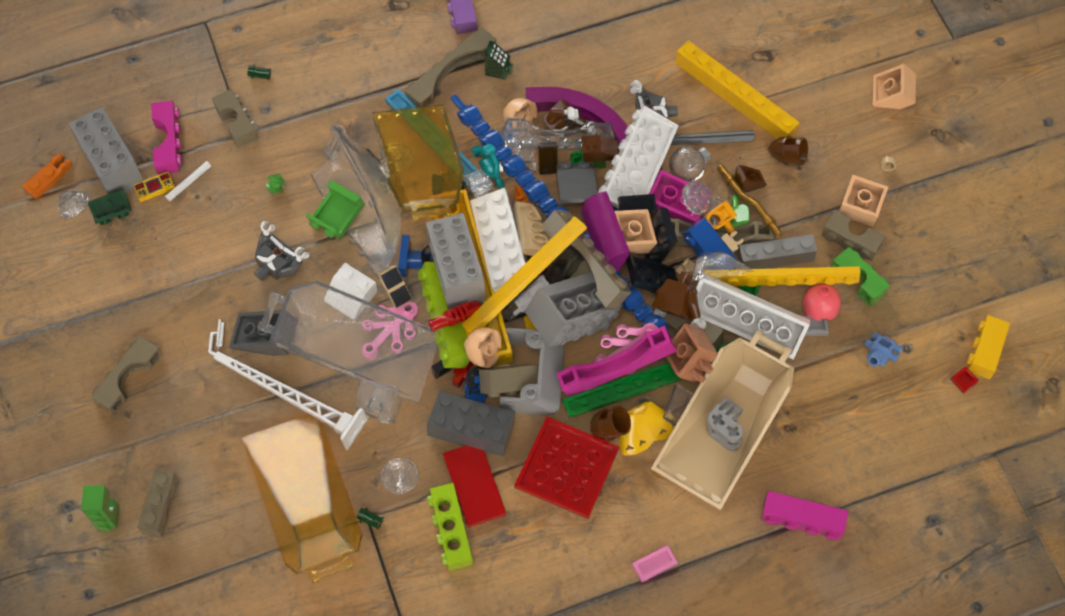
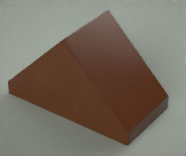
(749, 178)

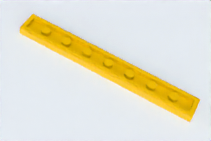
(525, 275)

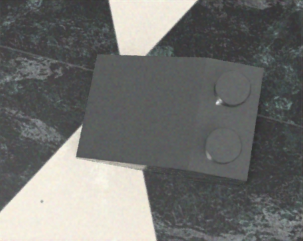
(575, 182)
(250, 339)

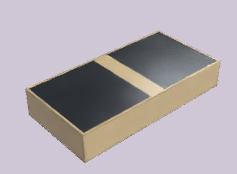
(395, 286)

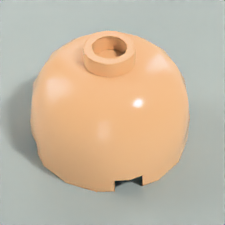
(520, 108)
(482, 347)

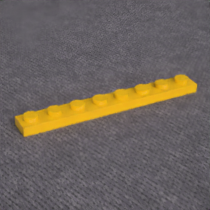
(794, 276)

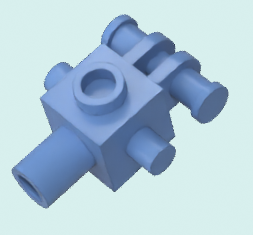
(882, 350)

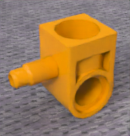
(723, 215)

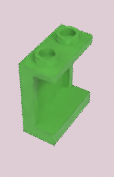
(336, 211)

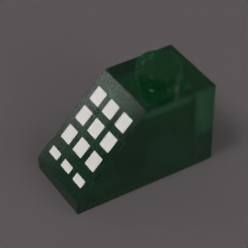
(497, 62)

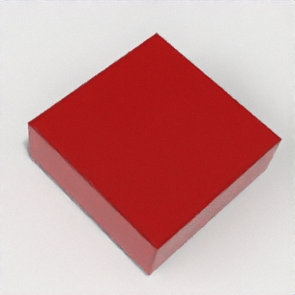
(964, 379)

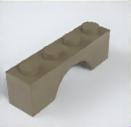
(140, 356)

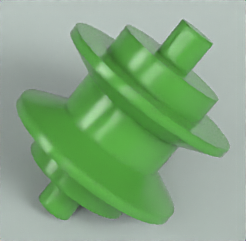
(275, 183)

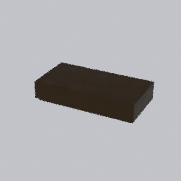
(547, 157)

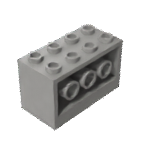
(106, 151)
(455, 260)
(569, 310)

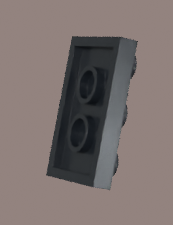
(664, 235)
(648, 273)

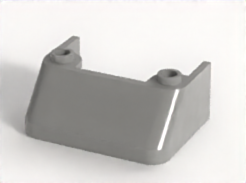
(546, 394)

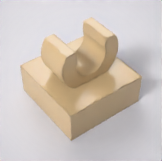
(731, 244)
(687, 266)

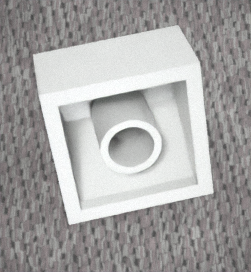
(354, 283)

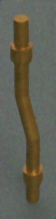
(768, 220)

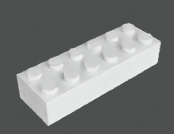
(498, 236)
(746, 314)

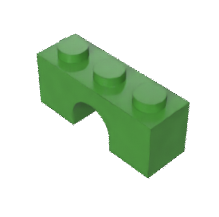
(873, 285)
(99, 508)

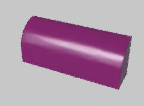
(605, 229)

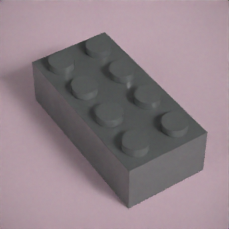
(470, 423)

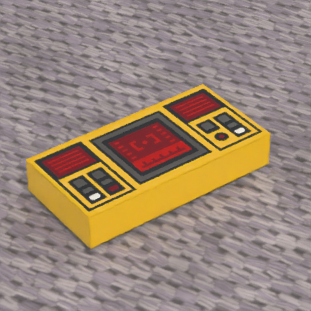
(154, 187)

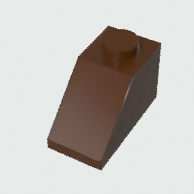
(599, 148)

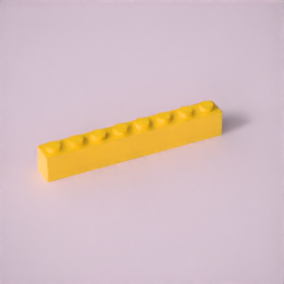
(736, 91)

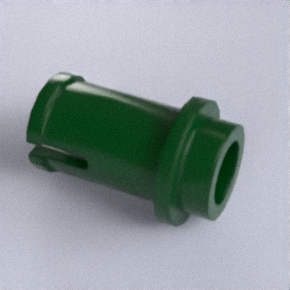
(259, 72)
(369, 517)

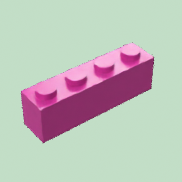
(804, 515)

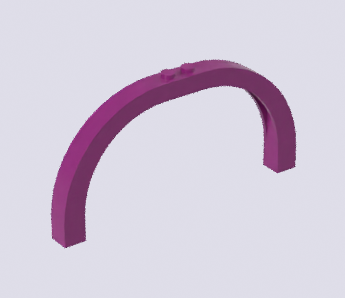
(588, 106)

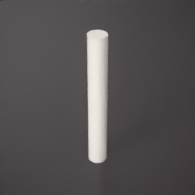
(190, 179)

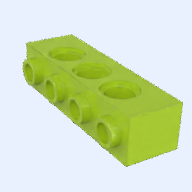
(447, 496)

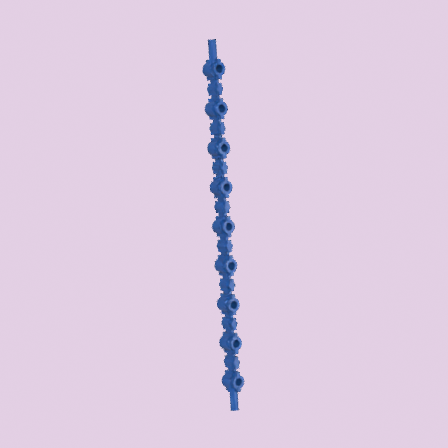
(537, 192)

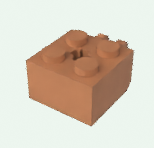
(693, 354)

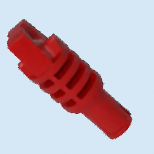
(454, 315)

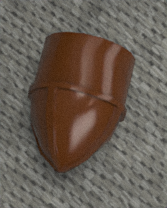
(789, 150)
(610, 423)

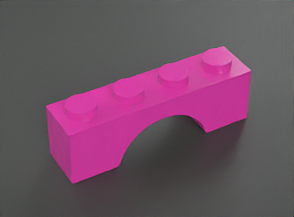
(167, 156)

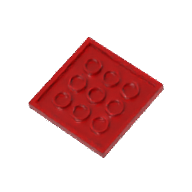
(567, 467)

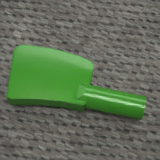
(742, 212)

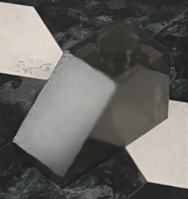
(564, 265)

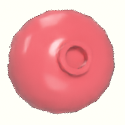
(821, 302)

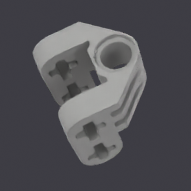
(723, 422)

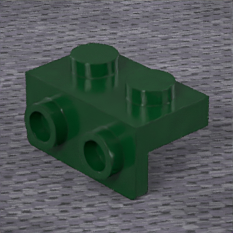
(109, 206)

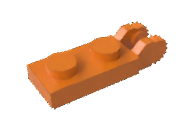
(47, 176)

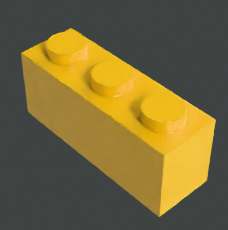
(988, 346)

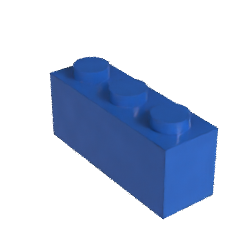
(705, 239)

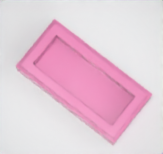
(654, 563)

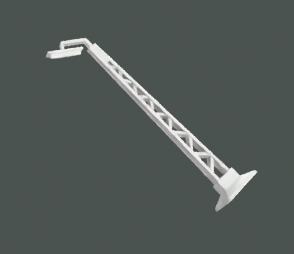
(347, 426)

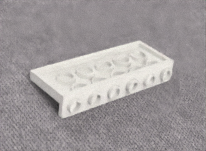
(639, 155)

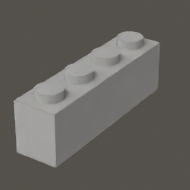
(778, 252)

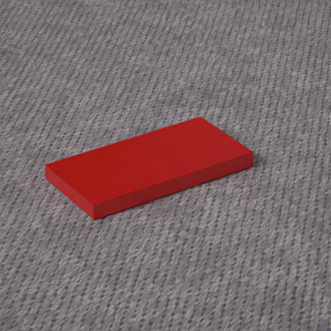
(474, 485)

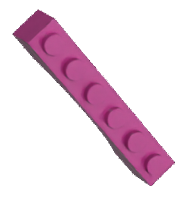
(584, 377)

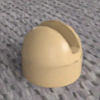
(888, 167)

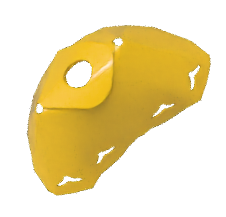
(645, 425)

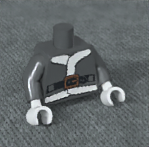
(652, 101)
(275, 256)

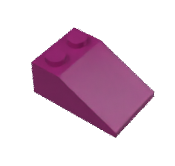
(669, 194)

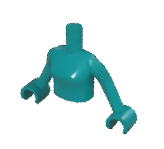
(489, 164)

